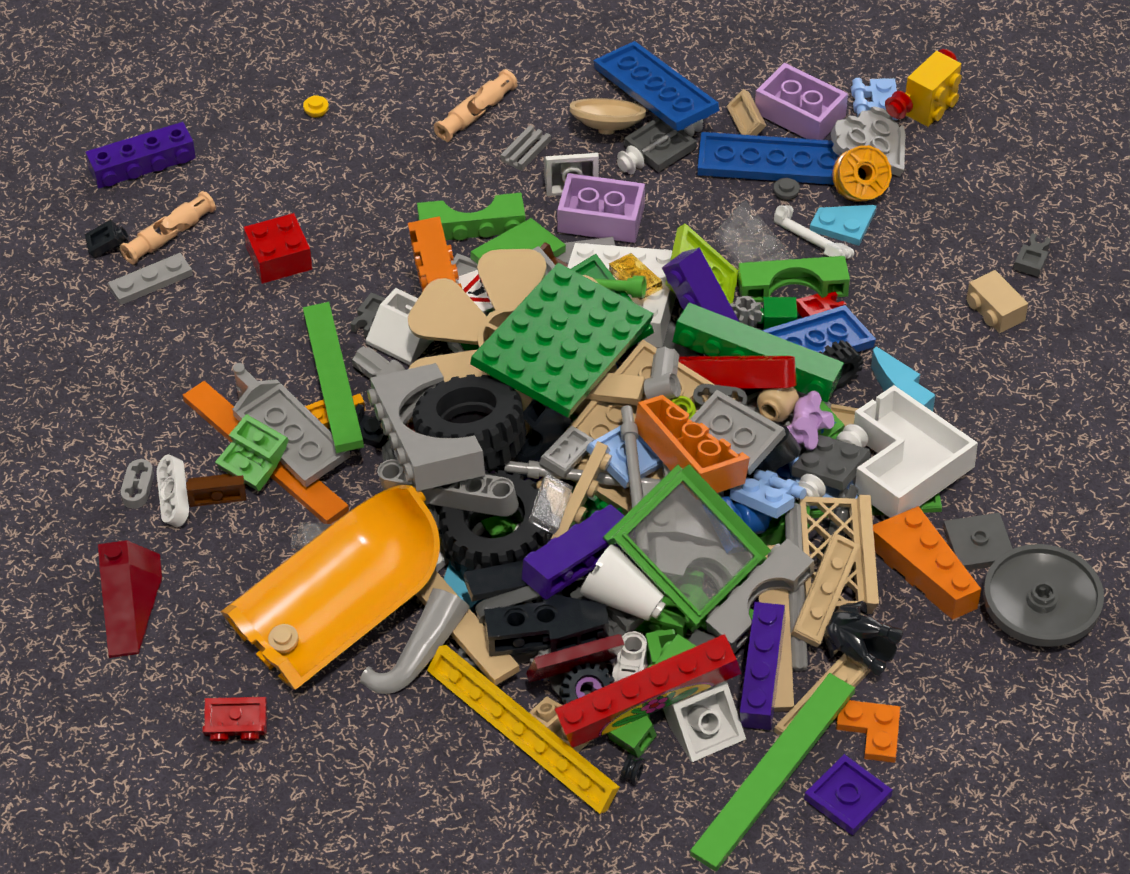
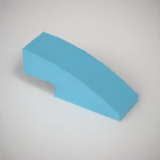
(893, 372)

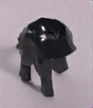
(856, 634)

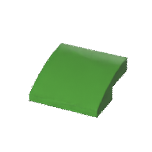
(253, 452)

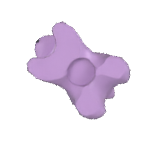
(809, 419)

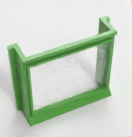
(689, 543)

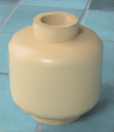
(777, 403)

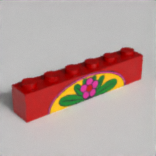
(648, 691)

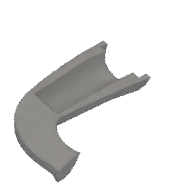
(434, 627)

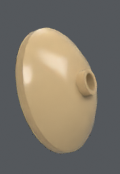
(607, 113)

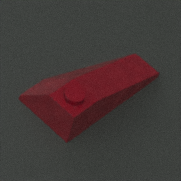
(129, 590)

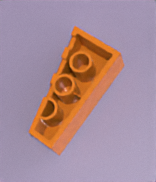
(685, 442)

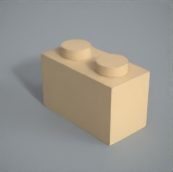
(997, 301)

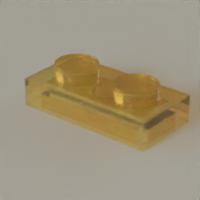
(629, 266)

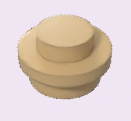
(283, 638)

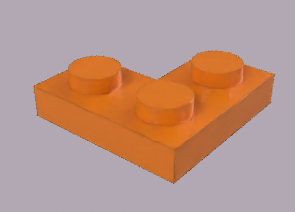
(878, 722)

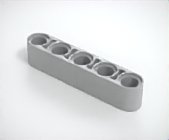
(480, 494)

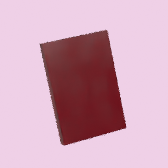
(566, 659)

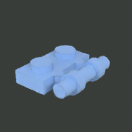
(877, 90)
(768, 493)

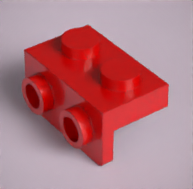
(235, 717)

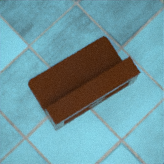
(215, 490)

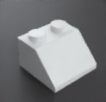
(558, 167)
(705, 722)

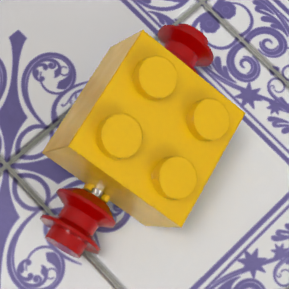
(928, 90)

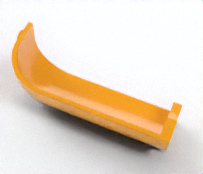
(341, 583)

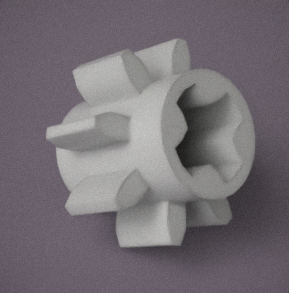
(747, 310)

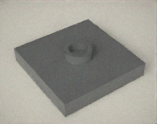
(977, 539)

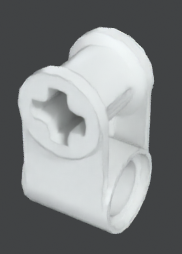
(627, 661)

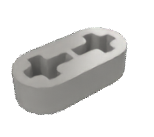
(131, 483)

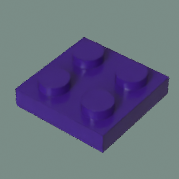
(848, 794)

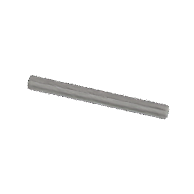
(793, 532)

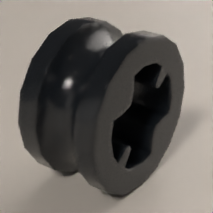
(632, 769)

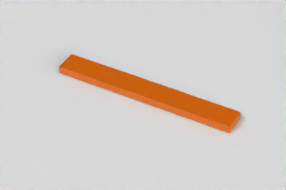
(219, 414)

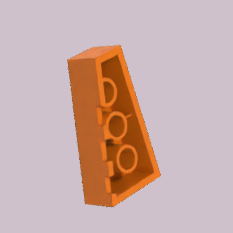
(431, 252)
(926, 561)

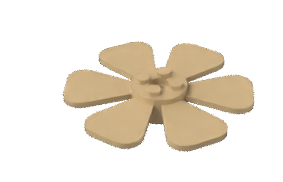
(451, 315)

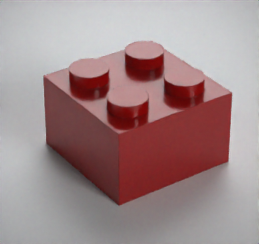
(278, 248)

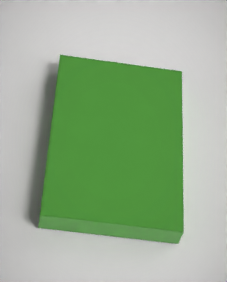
(523, 236)

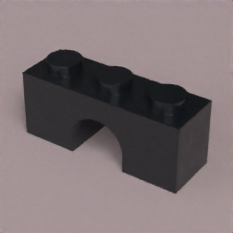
(544, 431)

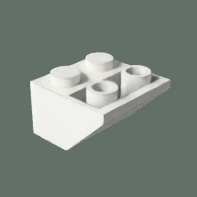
(391, 329)

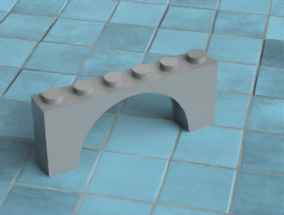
(425, 459)

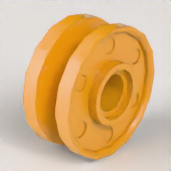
(876, 169)

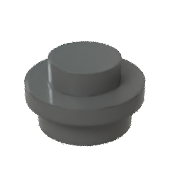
(786, 189)

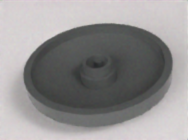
(1043, 595)

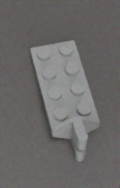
(310, 444)

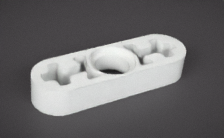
(172, 491)

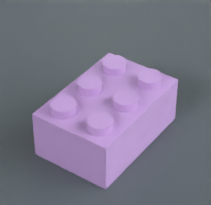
(801, 102)
(601, 207)

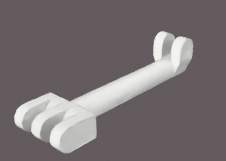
(783, 218)

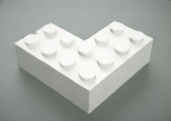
(659, 303)
(915, 452)

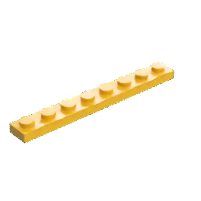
(523, 729)

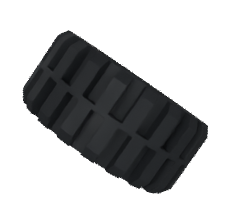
(478, 409)
(475, 552)

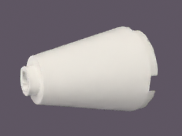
(622, 586)

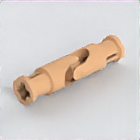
(488, 94)
(179, 220)

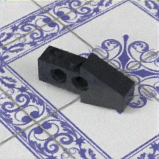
(550, 625)

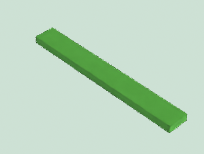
(333, 378)
(772, 772)

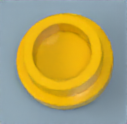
(316, 106)

